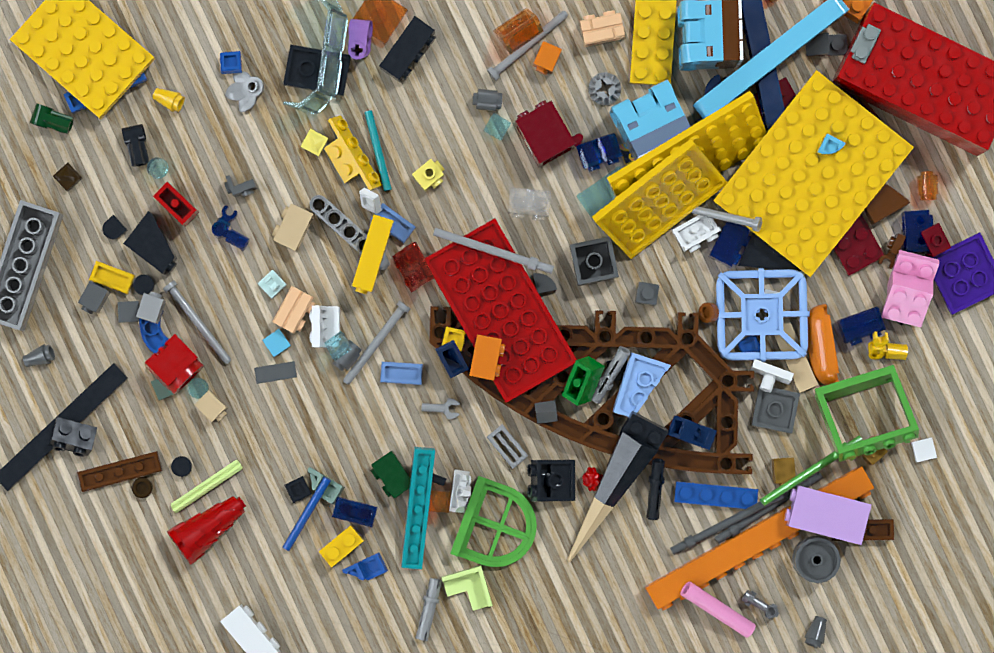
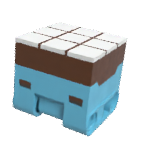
(710, 34)

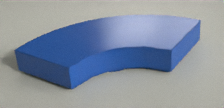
(152, 334)

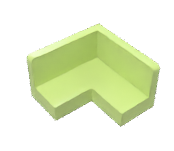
(473, 582)

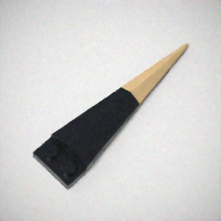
(631, 454)

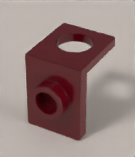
(935, 240)

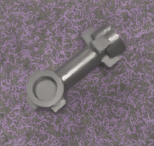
(770, 610)

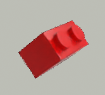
(176, 204)

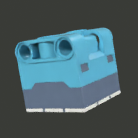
(649, 119)

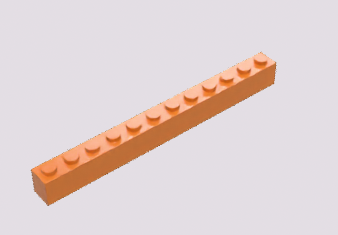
(746, 545)

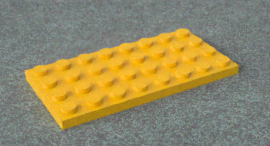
(722, 137)

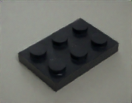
(304, 68)

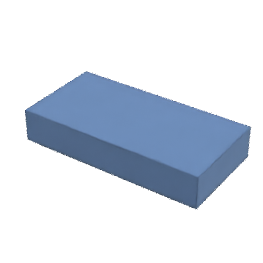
(401, 228)
(401, 373)

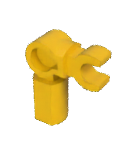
(880, 347)

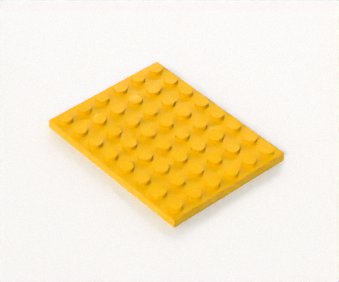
(807, 195)

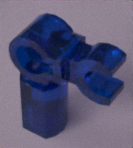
(221, 227)

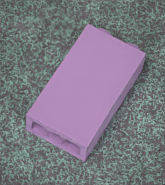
(827, 514)

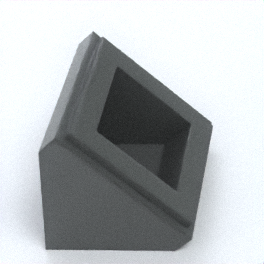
(546, 412)

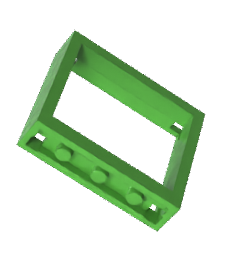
(858, 384)

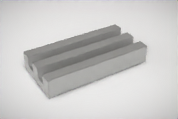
(496, 432)

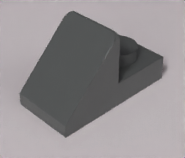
(827, 45)

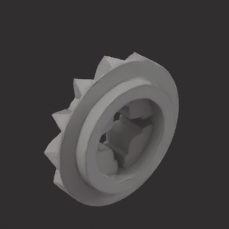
(600, 97)

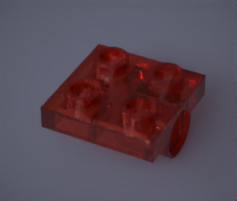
(413, 267)

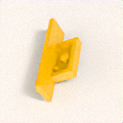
(348, 156)

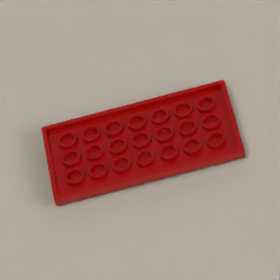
(501, 302)

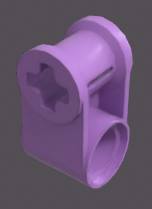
(360, 35)

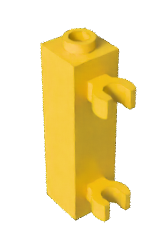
(372, 254)

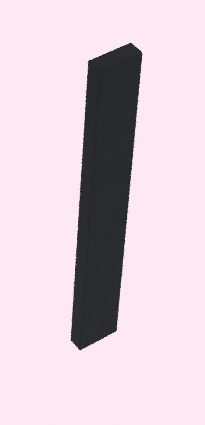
(75, 411)

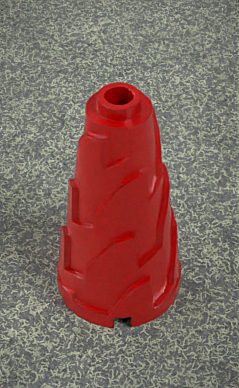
(205, 528)

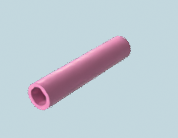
(718, 609)

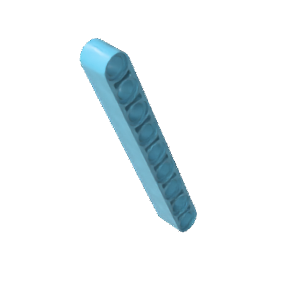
(771, 57)

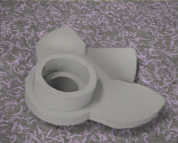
(242, 91)

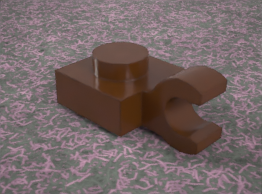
(894, 245)

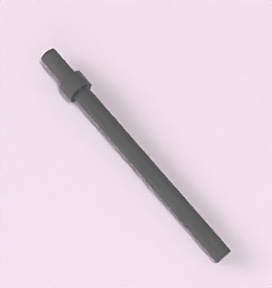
(735, 528)
(690, 541)

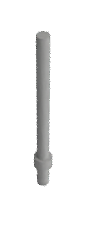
(532, 262)

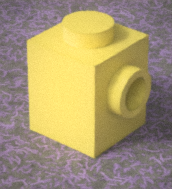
(429, 175)

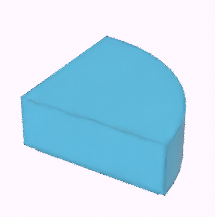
(830, 145)

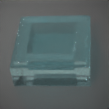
(497, 126)
(338, 345)

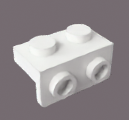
(695, 232)
(325, 324)

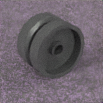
(803, 559)

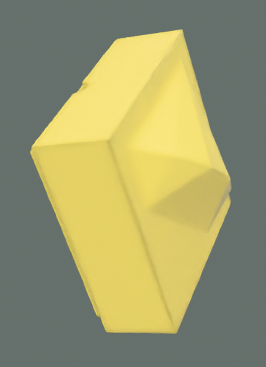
(314, 142)

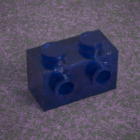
(912, 224)

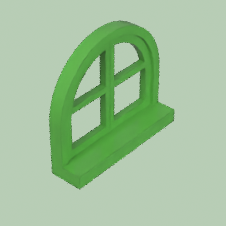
(472, 516)

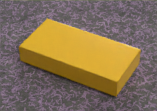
(112, 277)

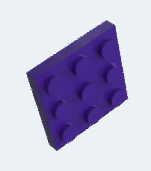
(965, 273)

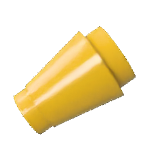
(169, 99)

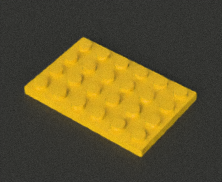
(83, 51)
(660, 199)

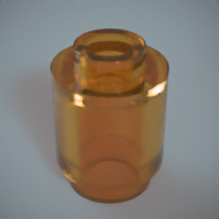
(927, 186)

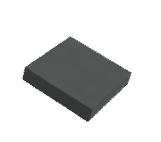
(776, 410)

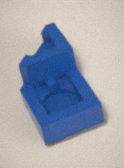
(367, 568)

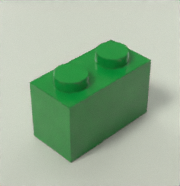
(583, 380)

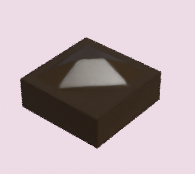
(67, 176)

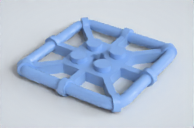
(770, 325)

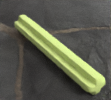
(206, 486)

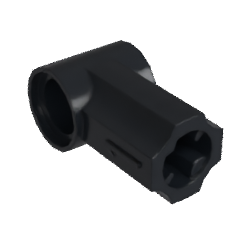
(135, 140)

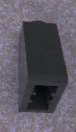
(152, 245)

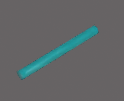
(378, 150)

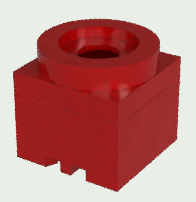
(174, 364)

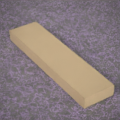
(803, 374)

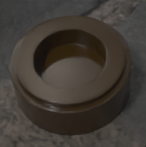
(142, 487)

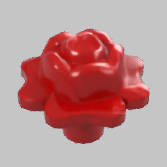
(591, 479)

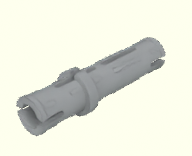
(621, 356)
(431, 600)

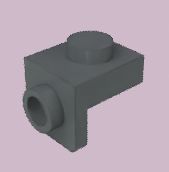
(245, 189)

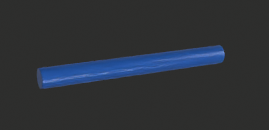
(306, 513)

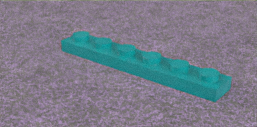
(418, 507)

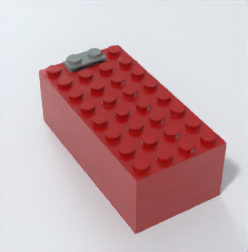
(921, 79)

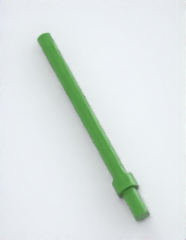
(804, 475)

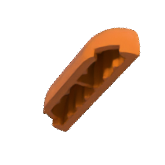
(822, 346)

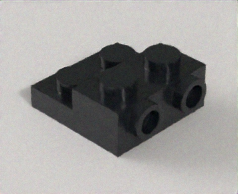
(551, 480)

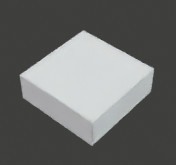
(370, 200)
(923, 449)

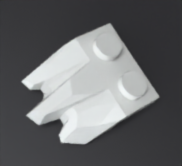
(460, 491)

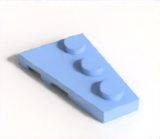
(637, 383)

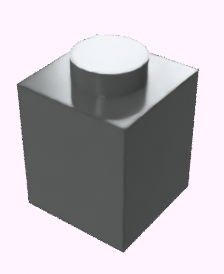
(647, 294)
(93, 298)

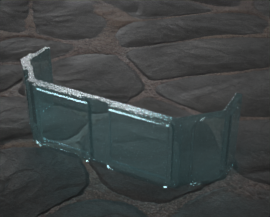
(330, 61)

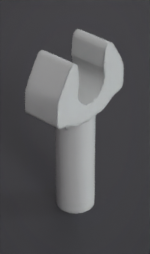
(426, 407)

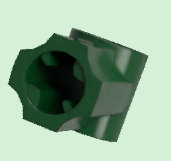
(46, 117)

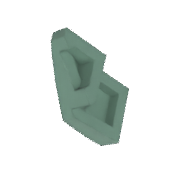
(332, 491)

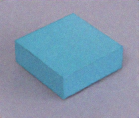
(276, 342)

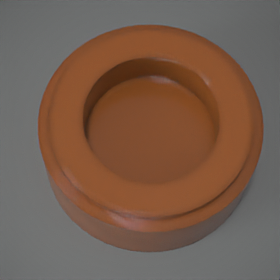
(708, 312)

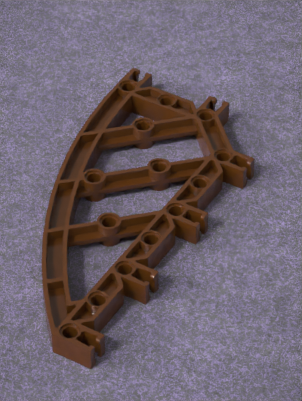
(672, 350)

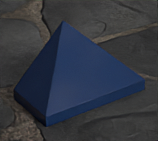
(452, 359)

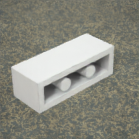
(248, 632)

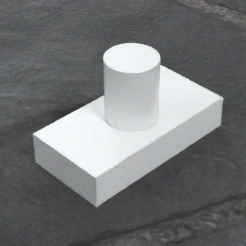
(770, 374)

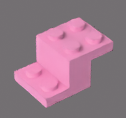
(910, 288)

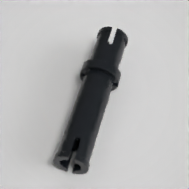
(656, 481)

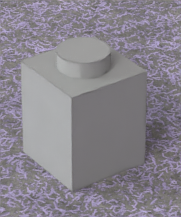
(151, 307)

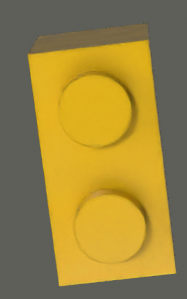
(341, 545)

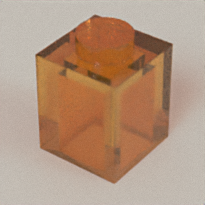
(440, 501)

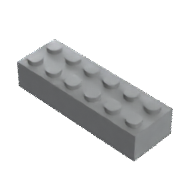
(25, 261)

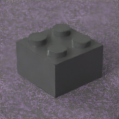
(594, 261)

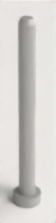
(494, 72)
(754, 223)
(197, 321)
(376, 342)

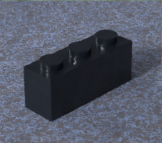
(408, 49)

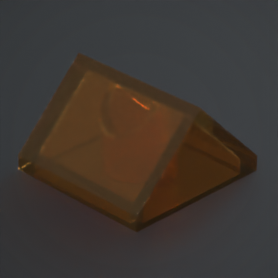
(518, 30)

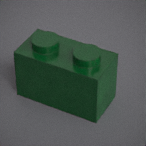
(392, 474)

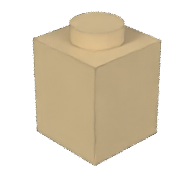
(211, 406)

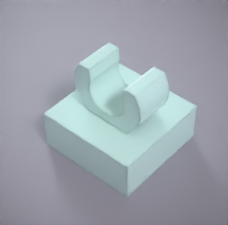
(272, 284)

